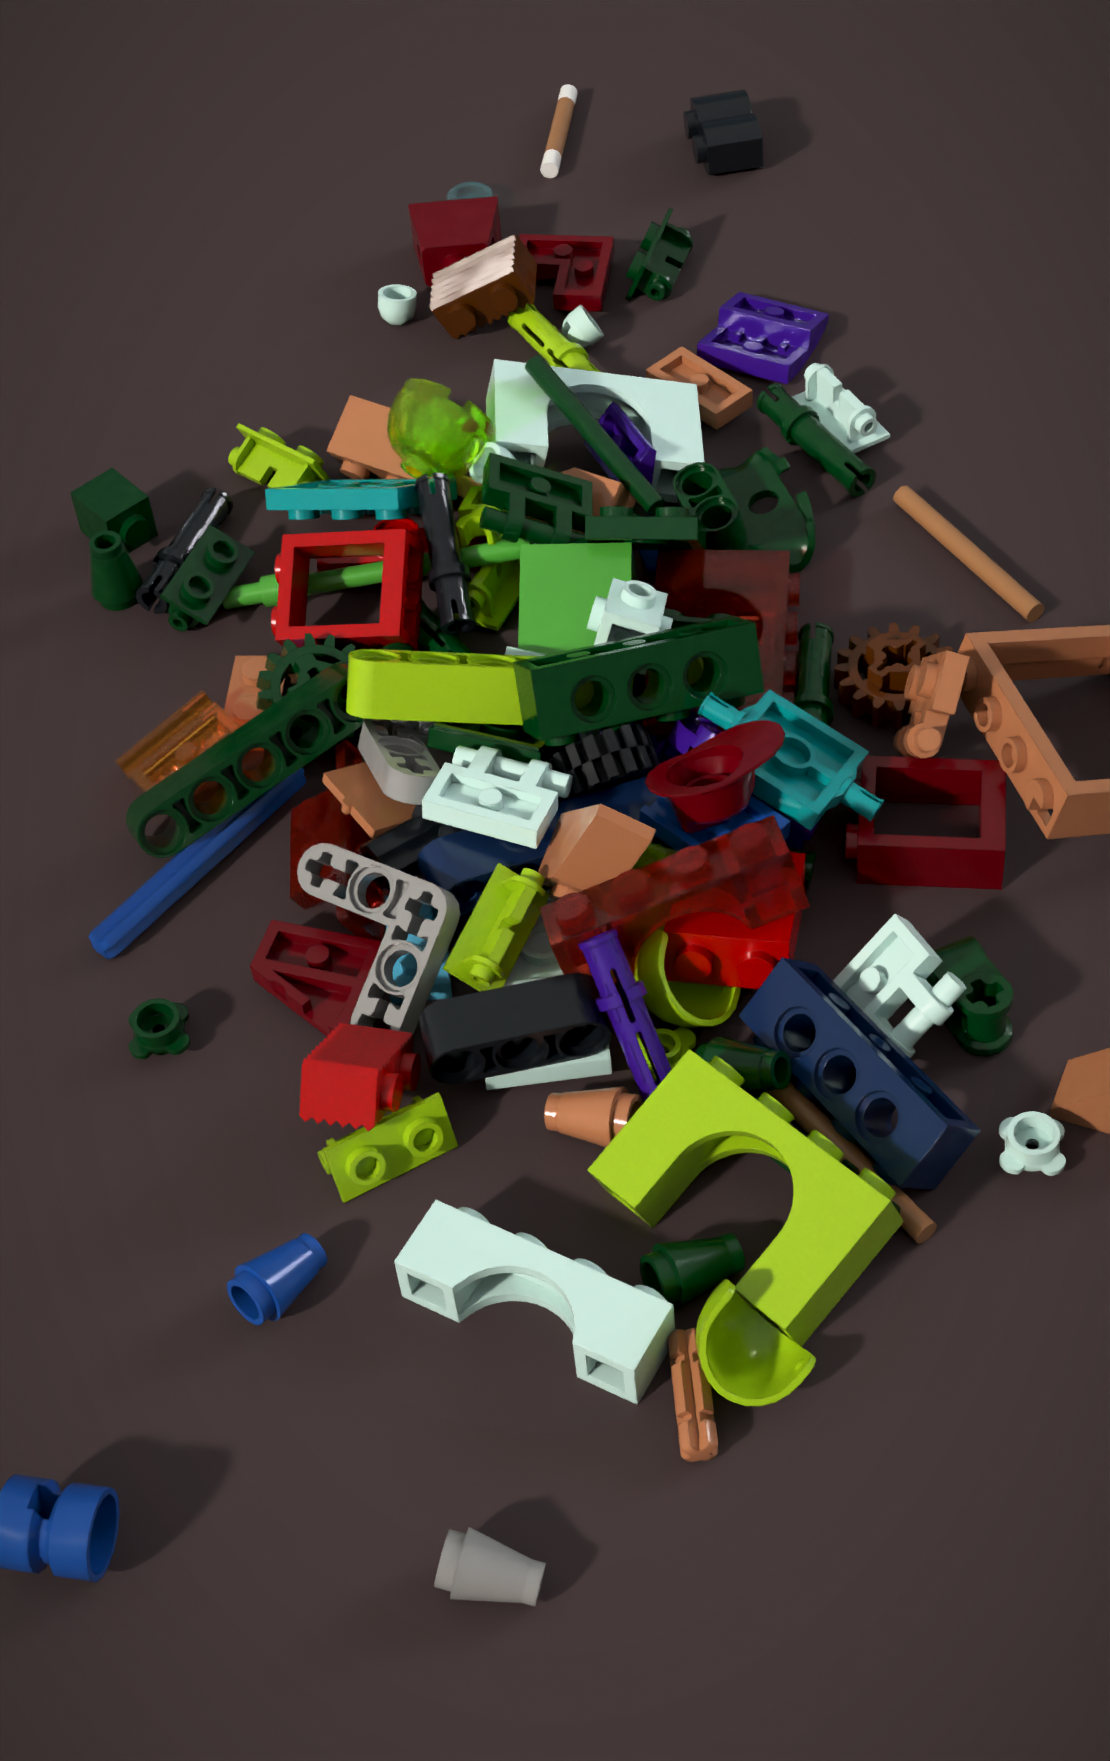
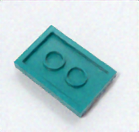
(350, 498)

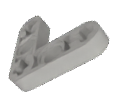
(400, 757)
(401, 916)

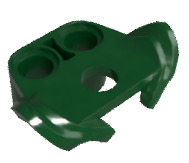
(724, 504)

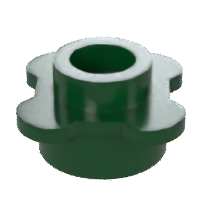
(153, 1017)

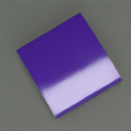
(763, 337)

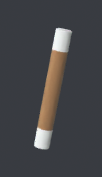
(559, 131)

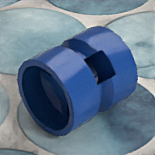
(57, 1528)

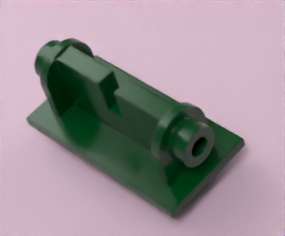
(659, 268)
(205, 579)

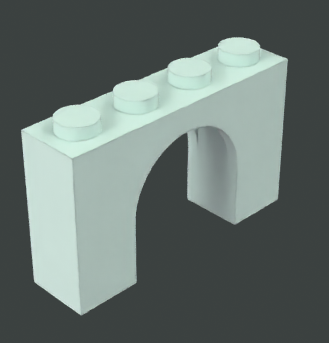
(659, 408)

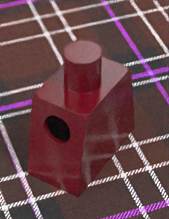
(452, 231)

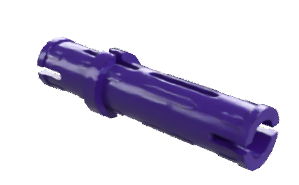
(603, 954)

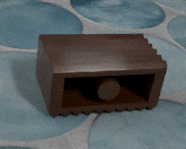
(484, 287)

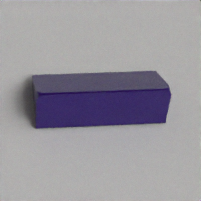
(629, 440)

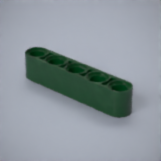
(224, 764)

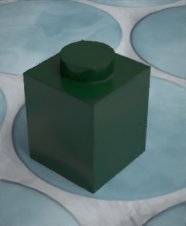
(117, 506)

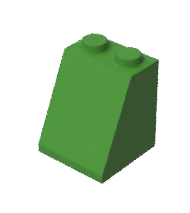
(561, 588)

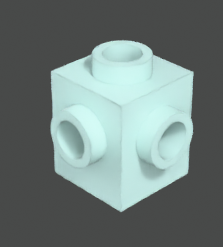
(628, 611)

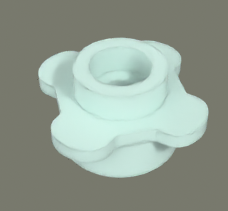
(1037, 1130)

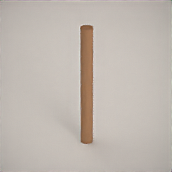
(969, 554)
(810, 1117)

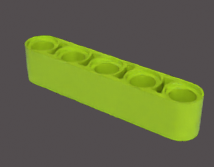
(438, 687)

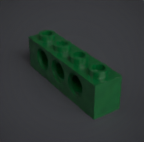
(550, 681)

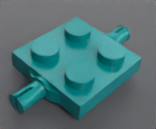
(810, 769)

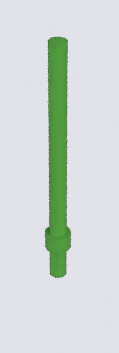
(362, 575)

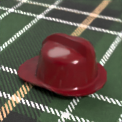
(716, 776)

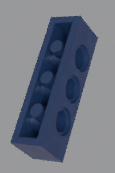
(929, 1126)

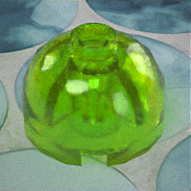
(435, 432)

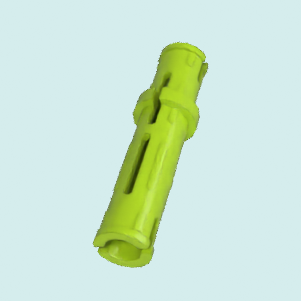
(548, 340)

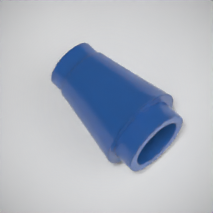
(274, 1279)

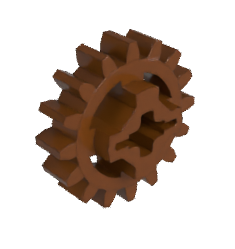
(886, 665)

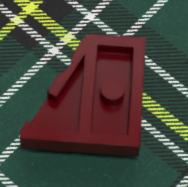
(314, 971)

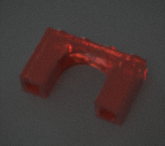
(740, 584)

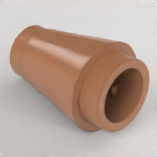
(591, 1114)

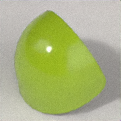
(680, 1002)
(745, 1353)

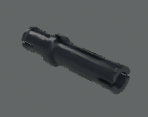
(171, 558)
(447, 573)

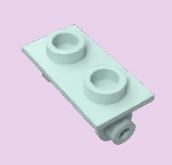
(840, 409)

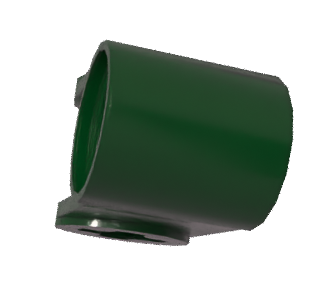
(982, 1009)

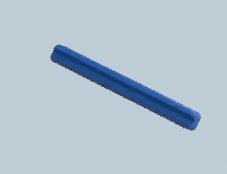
(186, 870)

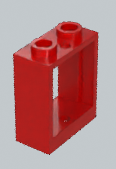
(399, 591)

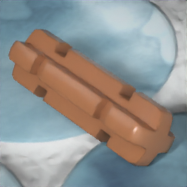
(692, 1398)

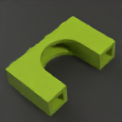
(835, 1215)

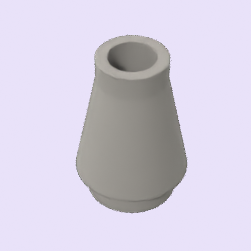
(487, 1570)

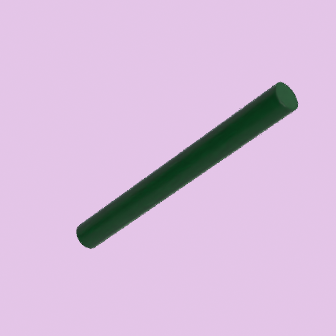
(594, 434)

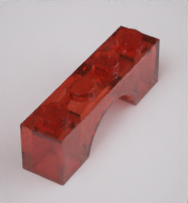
(734, 874)

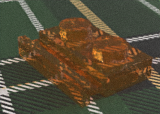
(177, 741)

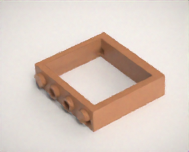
(1013, 730)

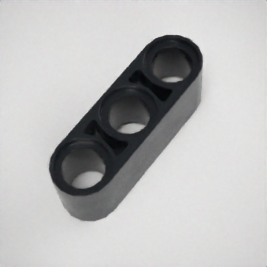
(513, 1028)

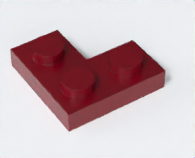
(577, 264)

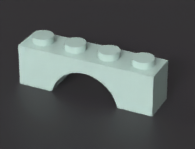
(465, 1263)

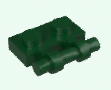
(534, 492)

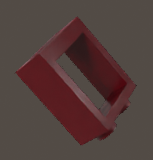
(932, 859)

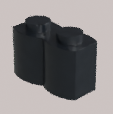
(724, 132)

